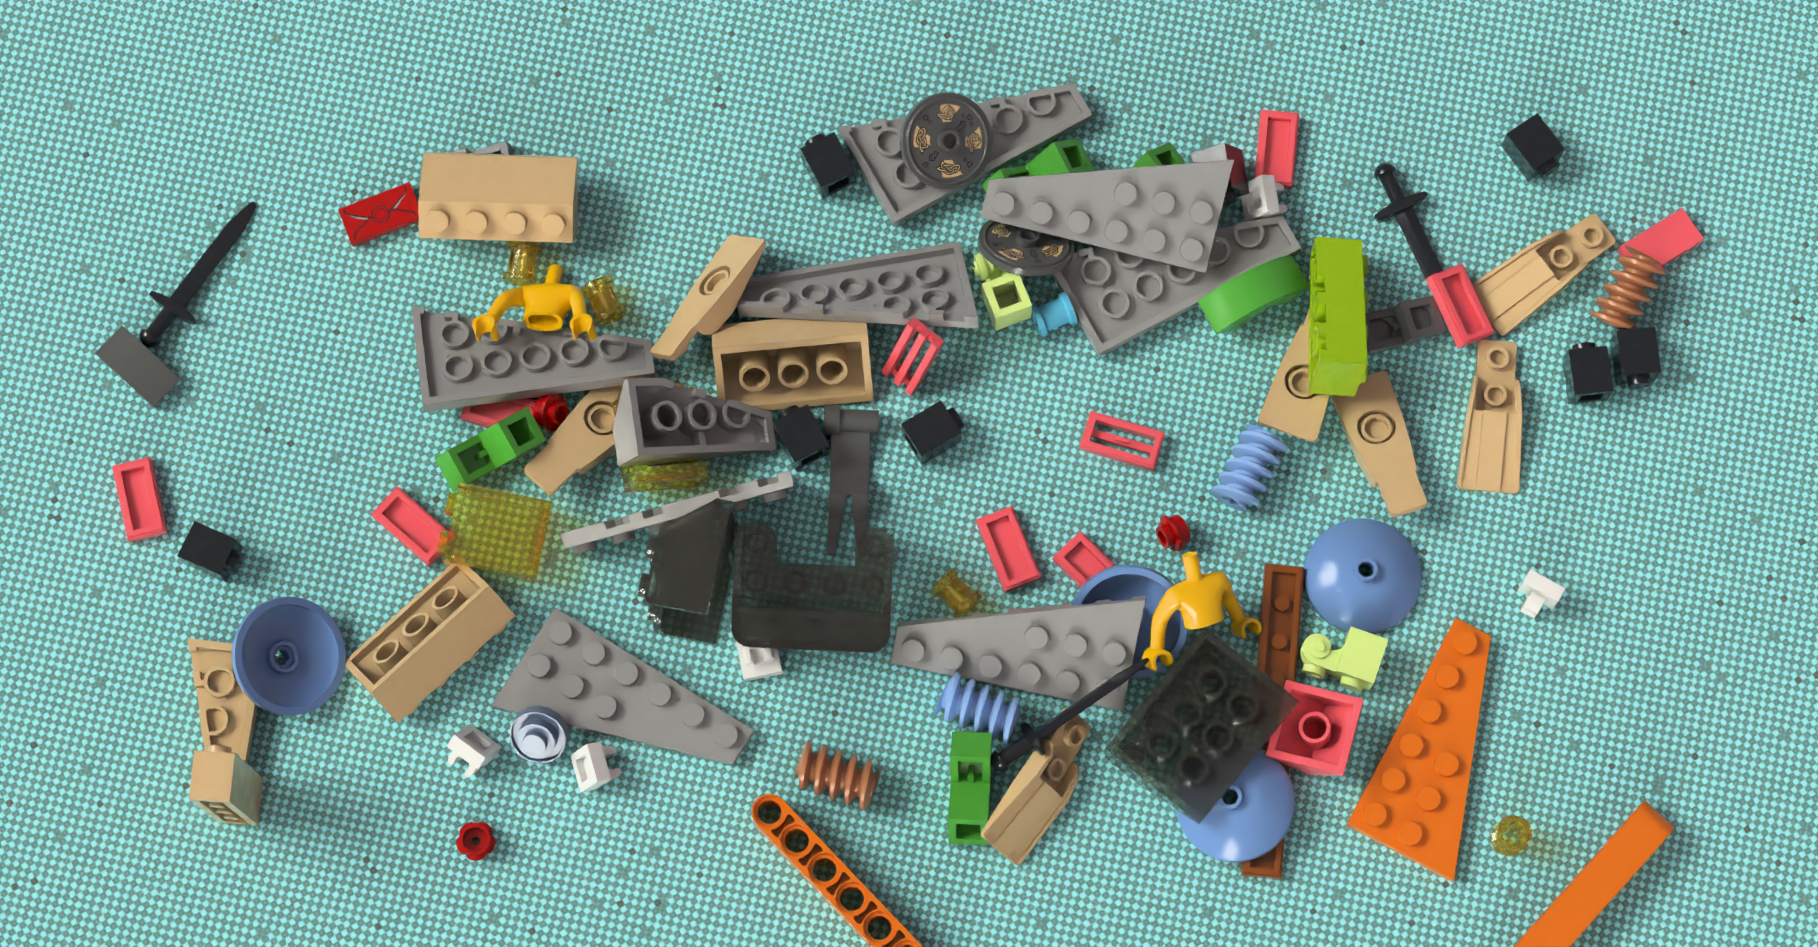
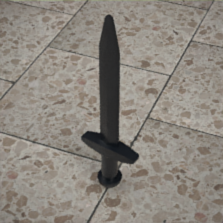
(1403, 210)
(177, 302)
(1032, 739)

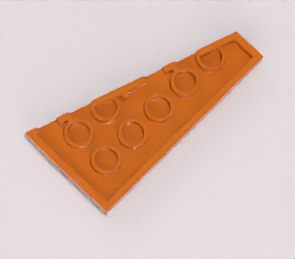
(1424, 775)

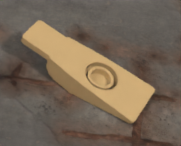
(1540, 272)
(712, 295)
(1288, 403)
(1492, 422)
(578, 443)
(1382, 443)
(1037, 793)

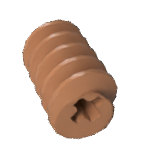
(1628, 290)
(837, 775)

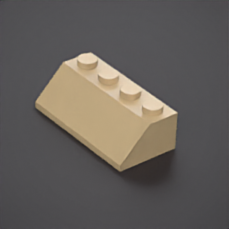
(498, 197)
(792, 363)
(429, 640)

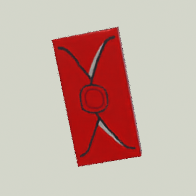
(380, 214)

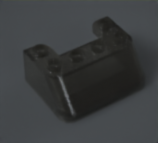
(691, 572)
(812, 603)

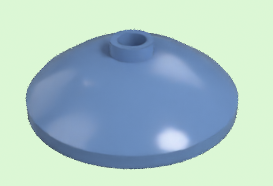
(1131, 580)
(1356, 601)
(310, 652)
(1254, 821)

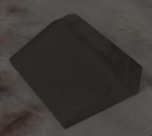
(1200, 727)

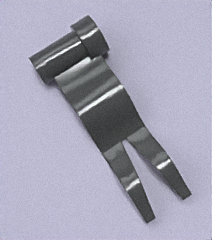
(848, 466)

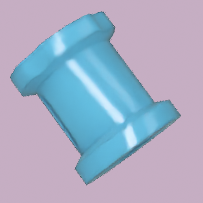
(1053, 314)

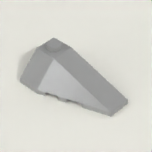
(677, 424)

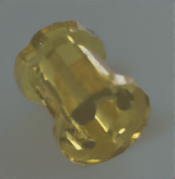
(521, 262)
(604, 300)
(956, 594)
(1515, 824)

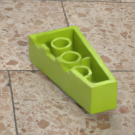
(1337, 317)

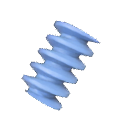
(1247, 468)
(978, 708)

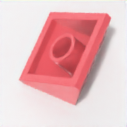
(1317, 731)

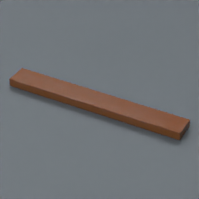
(1278, 660)

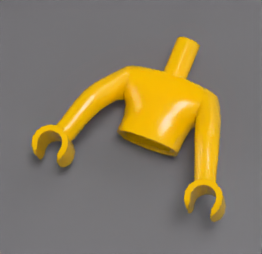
(544, 307)
(1200, 604)

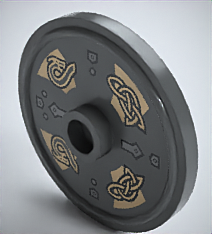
(946, 140)
(1024, 250)

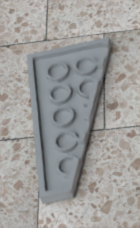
(1017, 129)
(1138, 211)
(874, 289)
(1129, 295)
(520, 365)
(623, 529)
(1034, 649)
(617, 695)

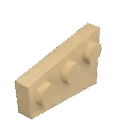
(225, 710)

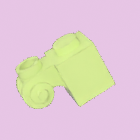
(1002, 294)
(1353, 664)

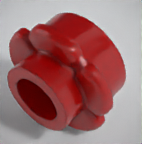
(550, 411)
(1173, 532)
(466, 836)

